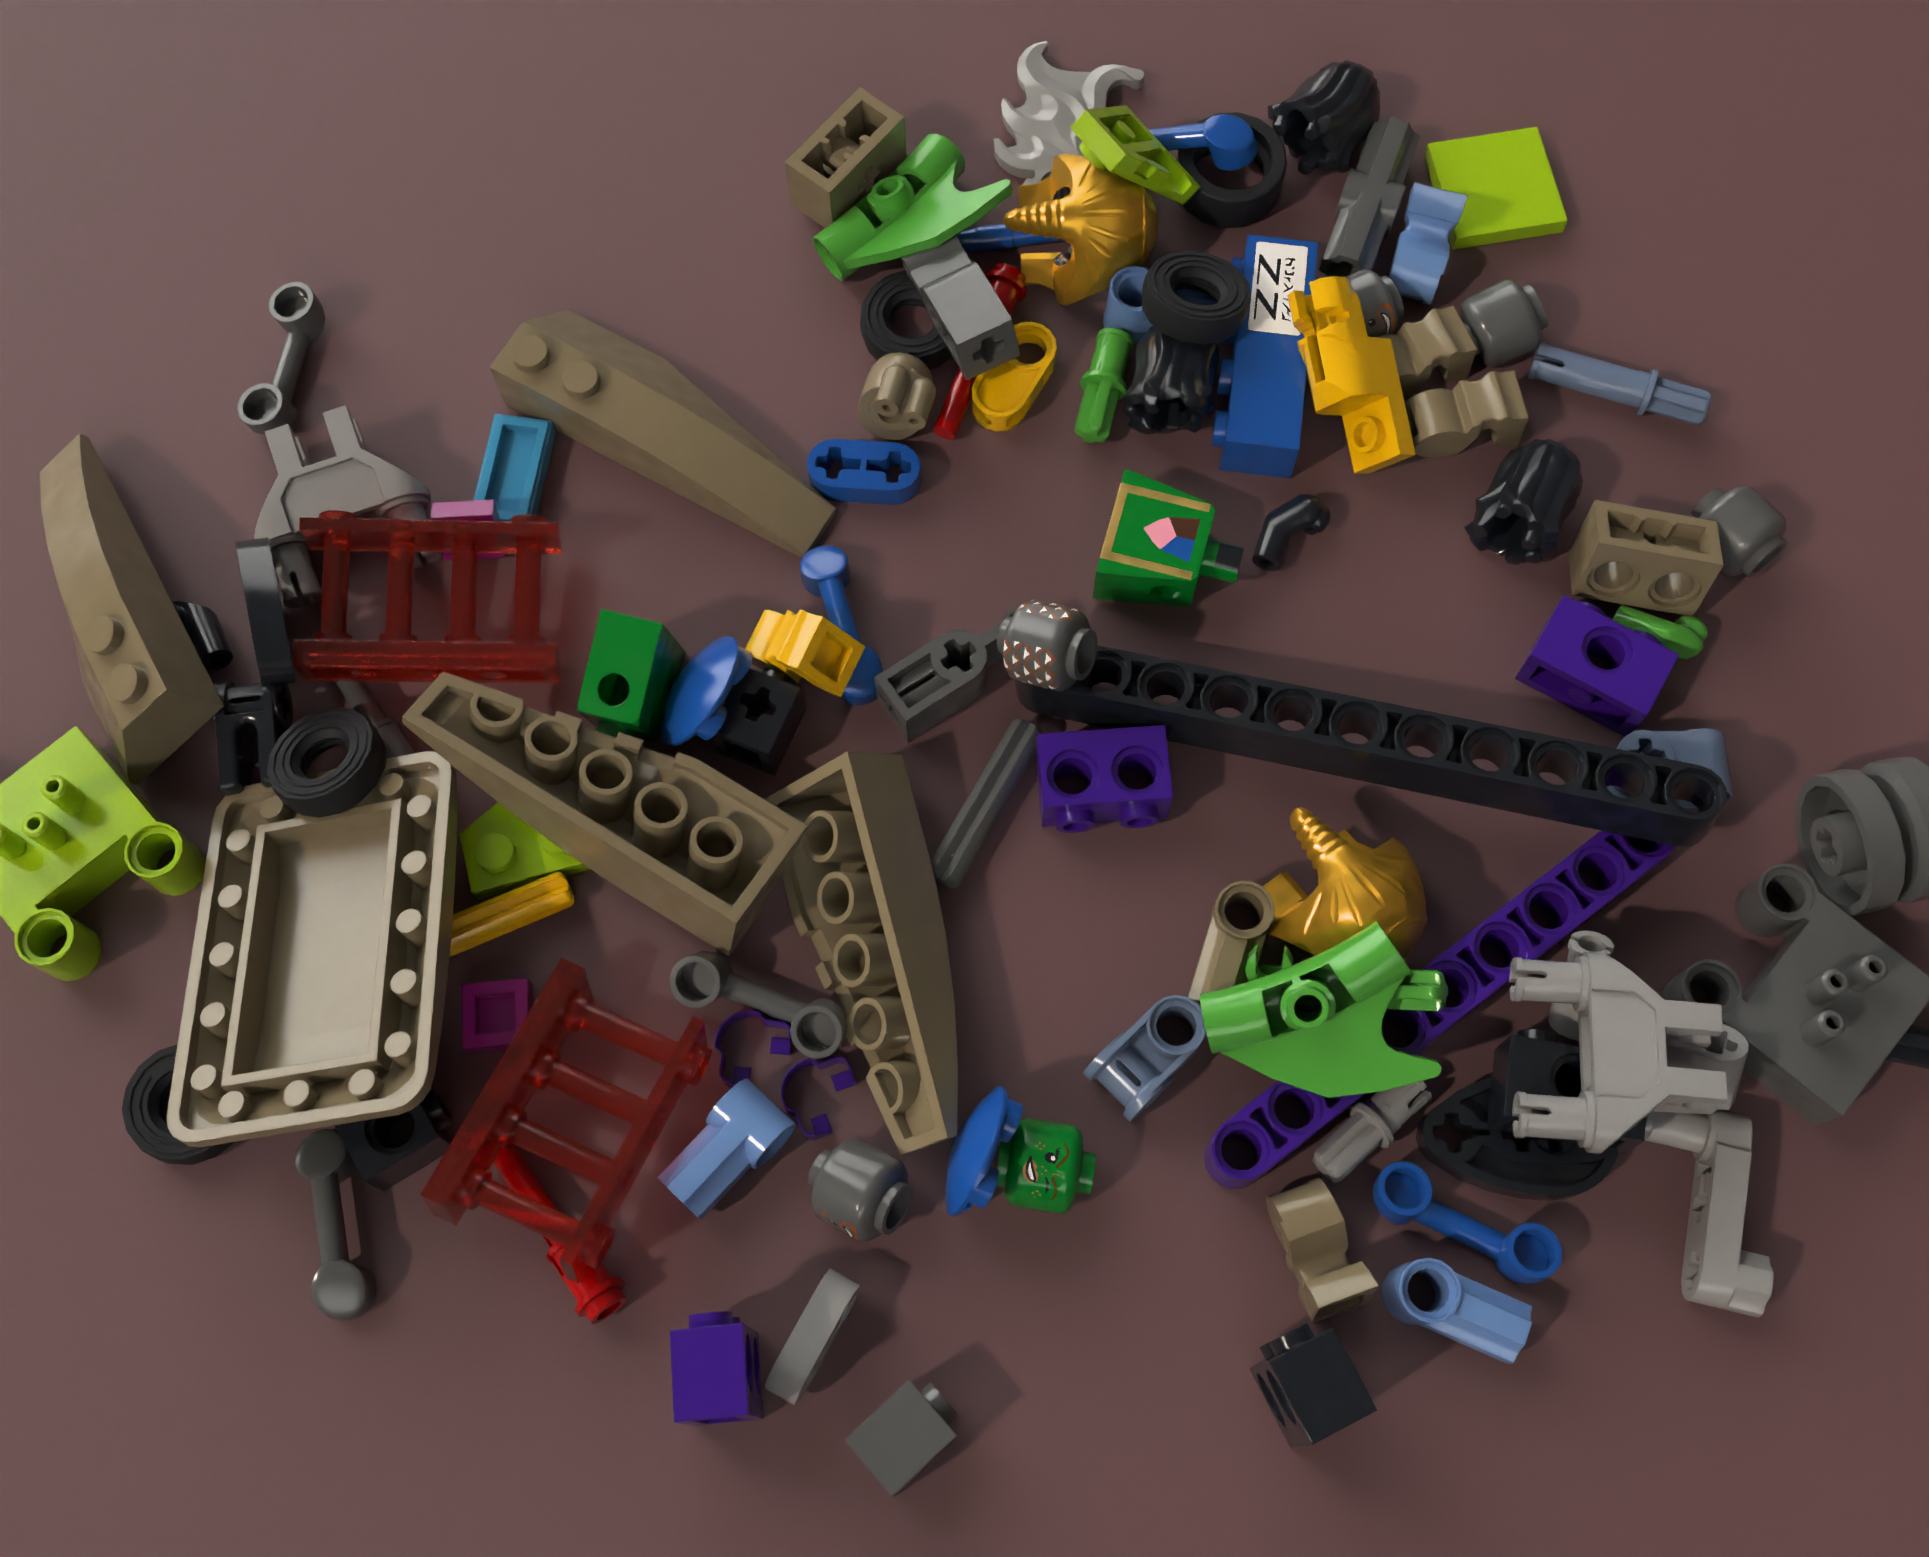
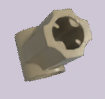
(1226, 947)

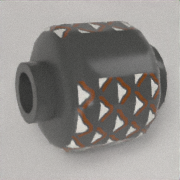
(1047, 645)

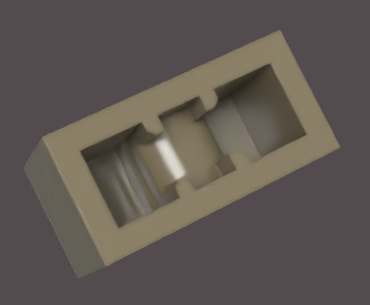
(846, 157)

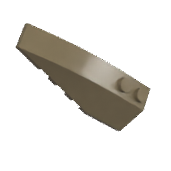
(656, 425)
(123, 623)
(633, 815)
(878, 926)

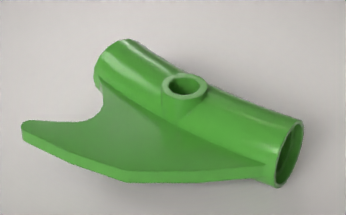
(908, 210)
(1339, 1044)

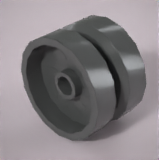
(1867, 834)

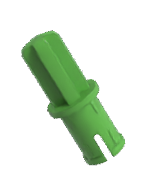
(1103, 385)

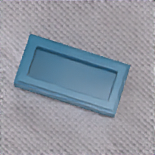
(516, 464)

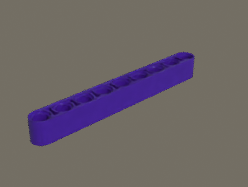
(1468, 975)

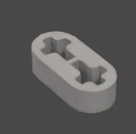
(812, 1337)

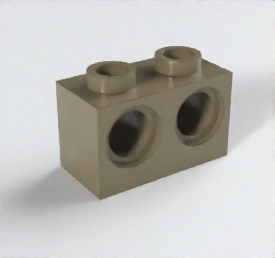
(1645, 558)

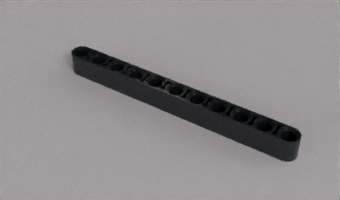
(1385, 760)

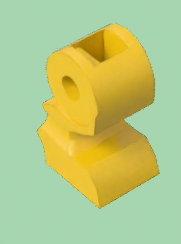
(805, 648)

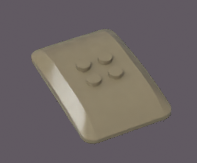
(318, 960)

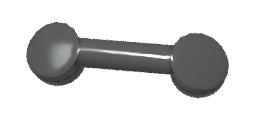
(303, 320)
(705, 976)
(337, 1286)

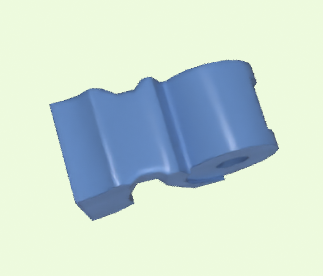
(1424, 244)

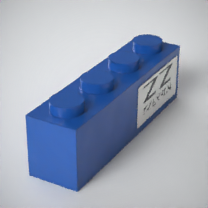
(1265, 368)

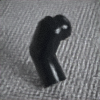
(1300, 513)
(205, 634)

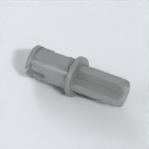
(1367, 1128)

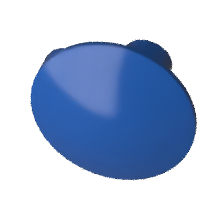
(700, 689)
(969, 1168)

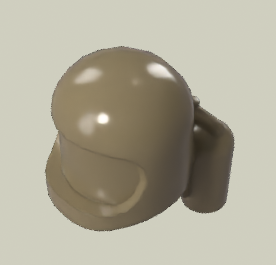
(896, 397)

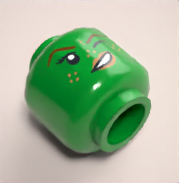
(1045, 1166)

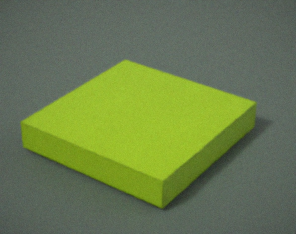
(1505, 185)

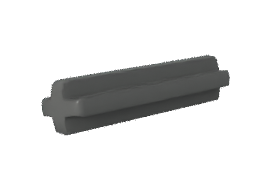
(984, 803)

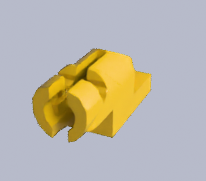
(1352, 374)

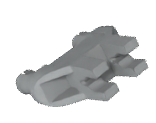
(348, 482)
(1621, 1051)

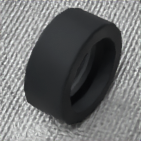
(1238, 206)

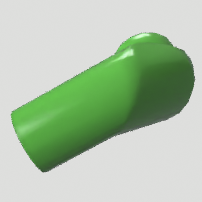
(1681, 637)

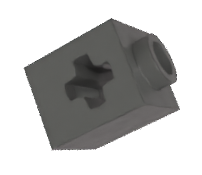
(904, 1435)

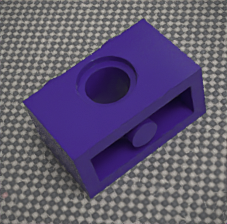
(1611, 697)

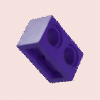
(1100, 760)
(715, 1371)

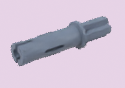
(1620, 384)

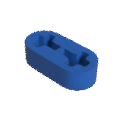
(864, 471)

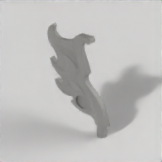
(1051, 107)

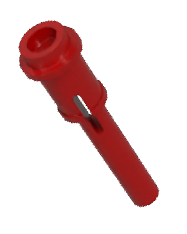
(1010, 288)
(598, 1292)

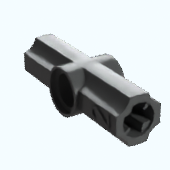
(1370, 198)

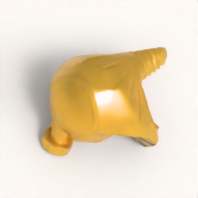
(1093, 210)
(1352, 892)

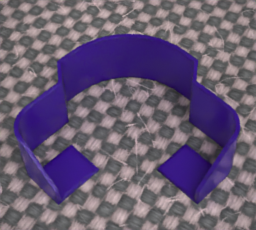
(778, 1045)
(840, 1081)

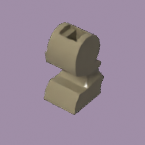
(1431, 343)
(1450, 420)
(1316, 1245)

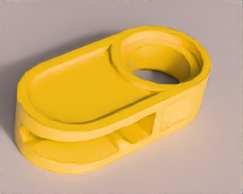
(1009, 390)

